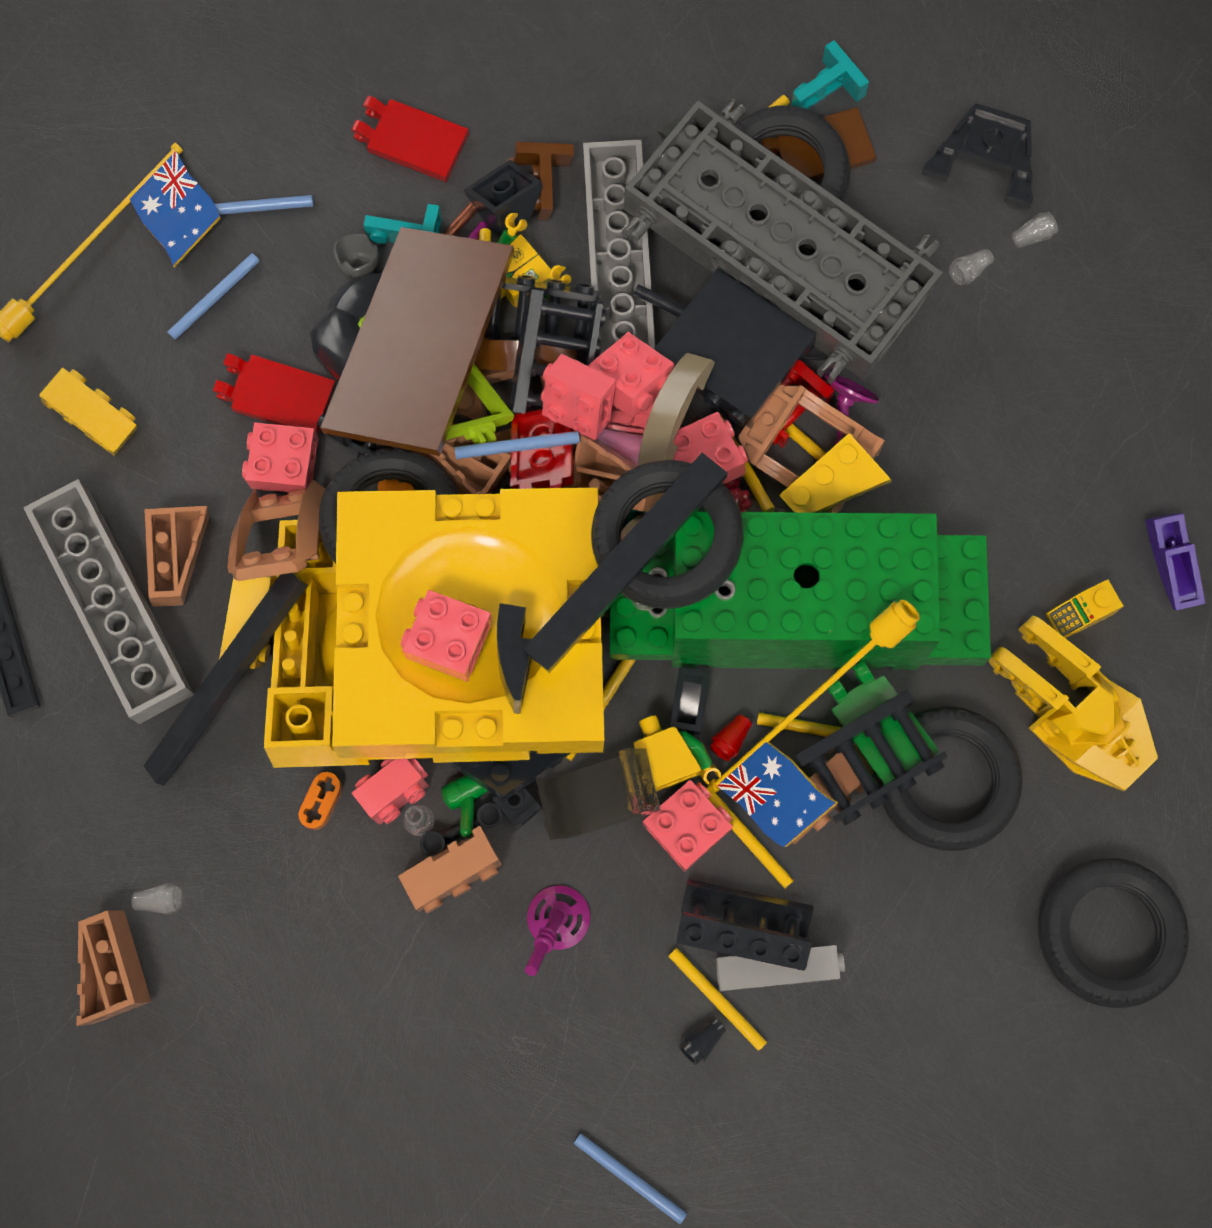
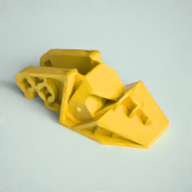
(1098, 738)

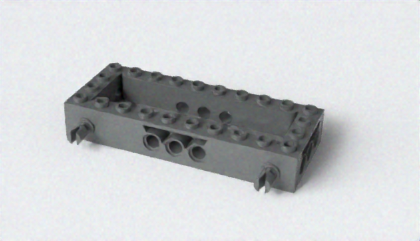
(764, 255)

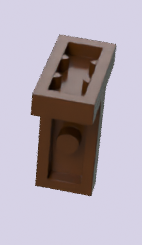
(542, 158)

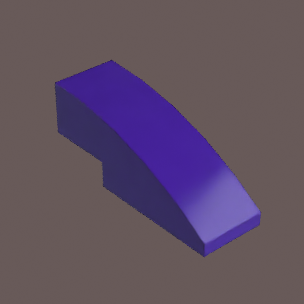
(1176, 560)

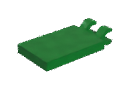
(863, 700)

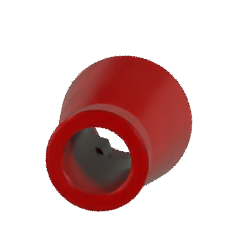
(730, 738)

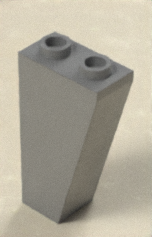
(744, 973)

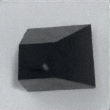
(505, 192)

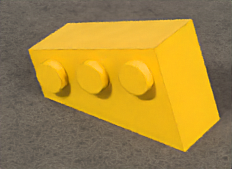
(89, 410)
(835, 478)
(243, 601)

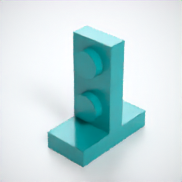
(839, 73)
(386, 230)

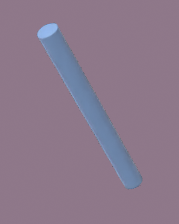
(265, 204)
(213, 296)
(517, 445)
(630, 1178)

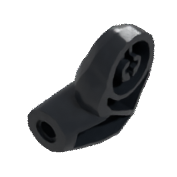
(338, 327)

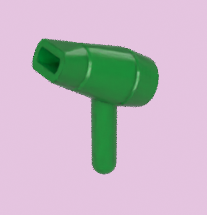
(461, 794)

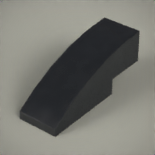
(512, 660)
(690, 701)

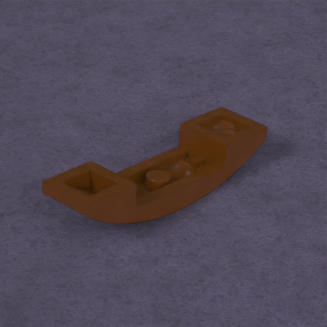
(502, 353)

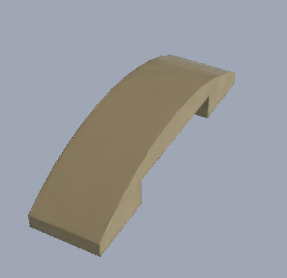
(671, 407)

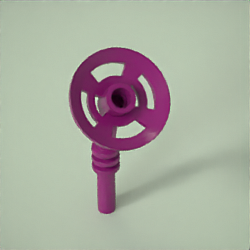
(848, 394)
(546, 930)

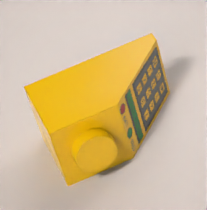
(1085, 609)

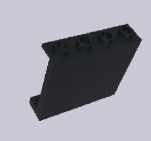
(745, 338)

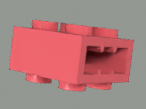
(637, 372)
(577, 396)
(715, 440)
(280, 457)
(446, 635)
(391, 789)
(688, 824)

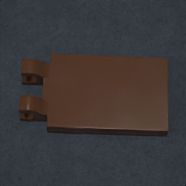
(805, 158)

